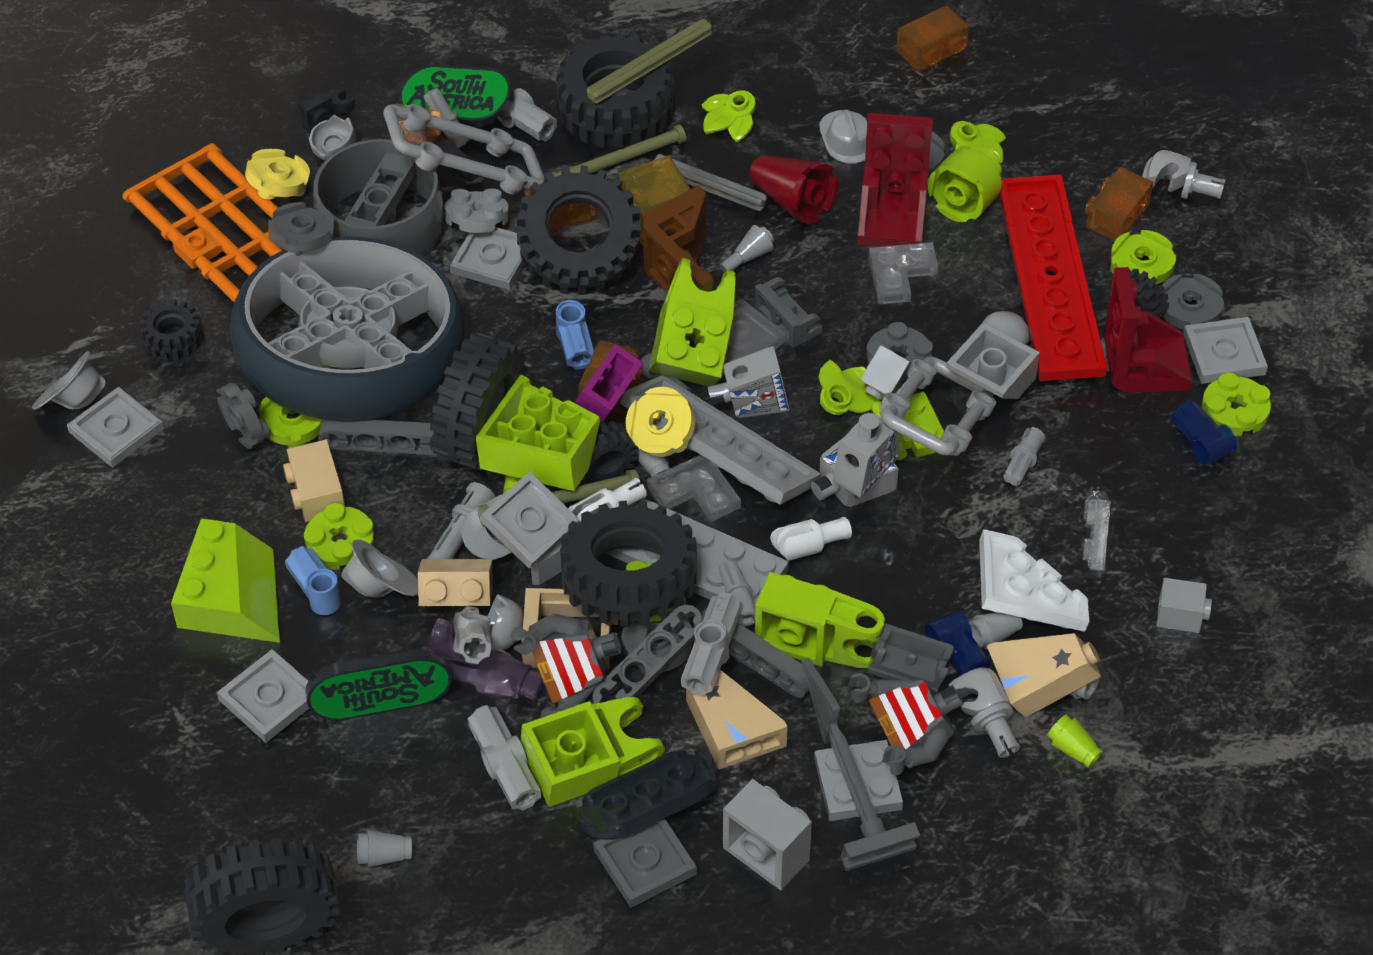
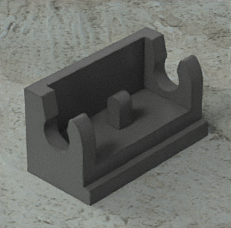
(785, 312)
(909, 656)

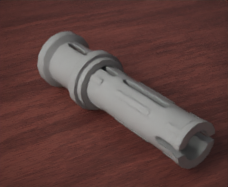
(451, 538)

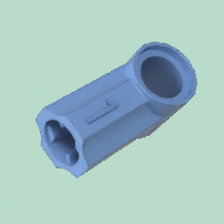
(574, 334)
(315, 580)

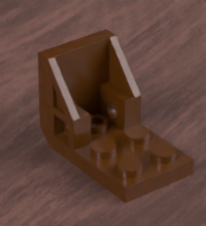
(675, 233)

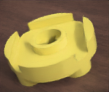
(276, 174)
(674, 435)

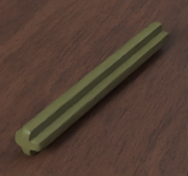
(649, 61)

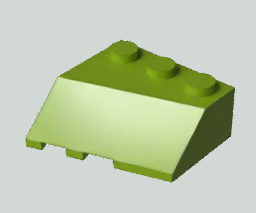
(538, 436)
(228, 584)

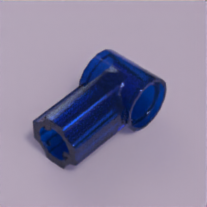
(1207, 438)
(956, 631)

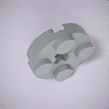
(476, 210)

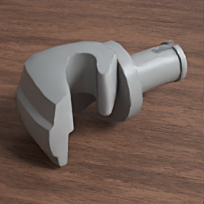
(1181, 173)
(990, 709)

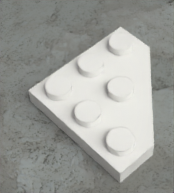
(1026, 587)

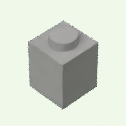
(885, 373)
(1183, 605)

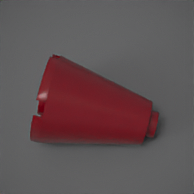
(796, 185)

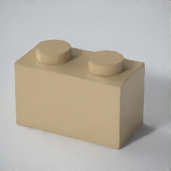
(314, 478)
(455, 582)

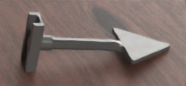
(877, 842)

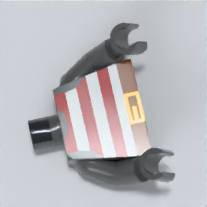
(567, 657)
(910, 717)

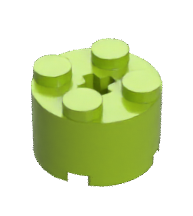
(965, 184)

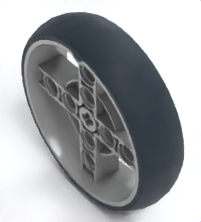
(347, 329)

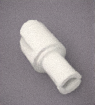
(626, 492)
(809, 537)

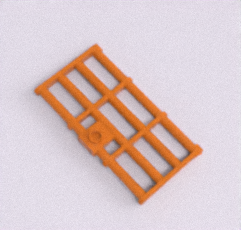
(207, 240)

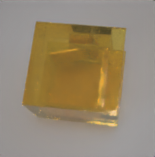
(653, 185)

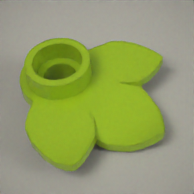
(726, 114)
(979, 137)
(846, 388)

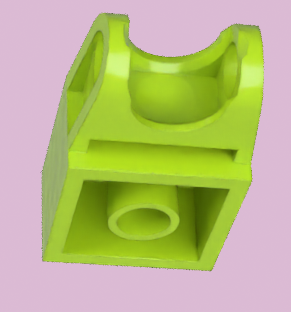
(698, 317)
(814, 621)
(585, 747)

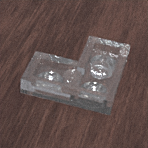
(895, 264)
(695, 480)
(1097, 517)

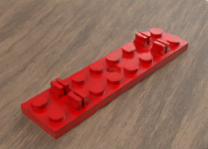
(1055, 305)

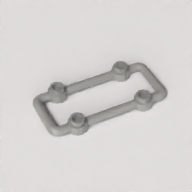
(430, 155)
(955, 437)

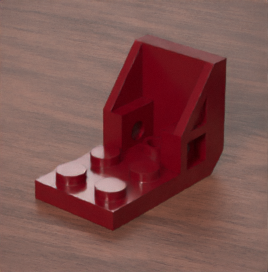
(894, 180)
(1140, 347)

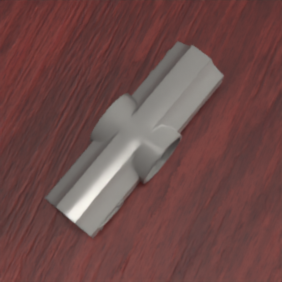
(529, 117)
(472, 635)
(711, 644)
(504, 757)

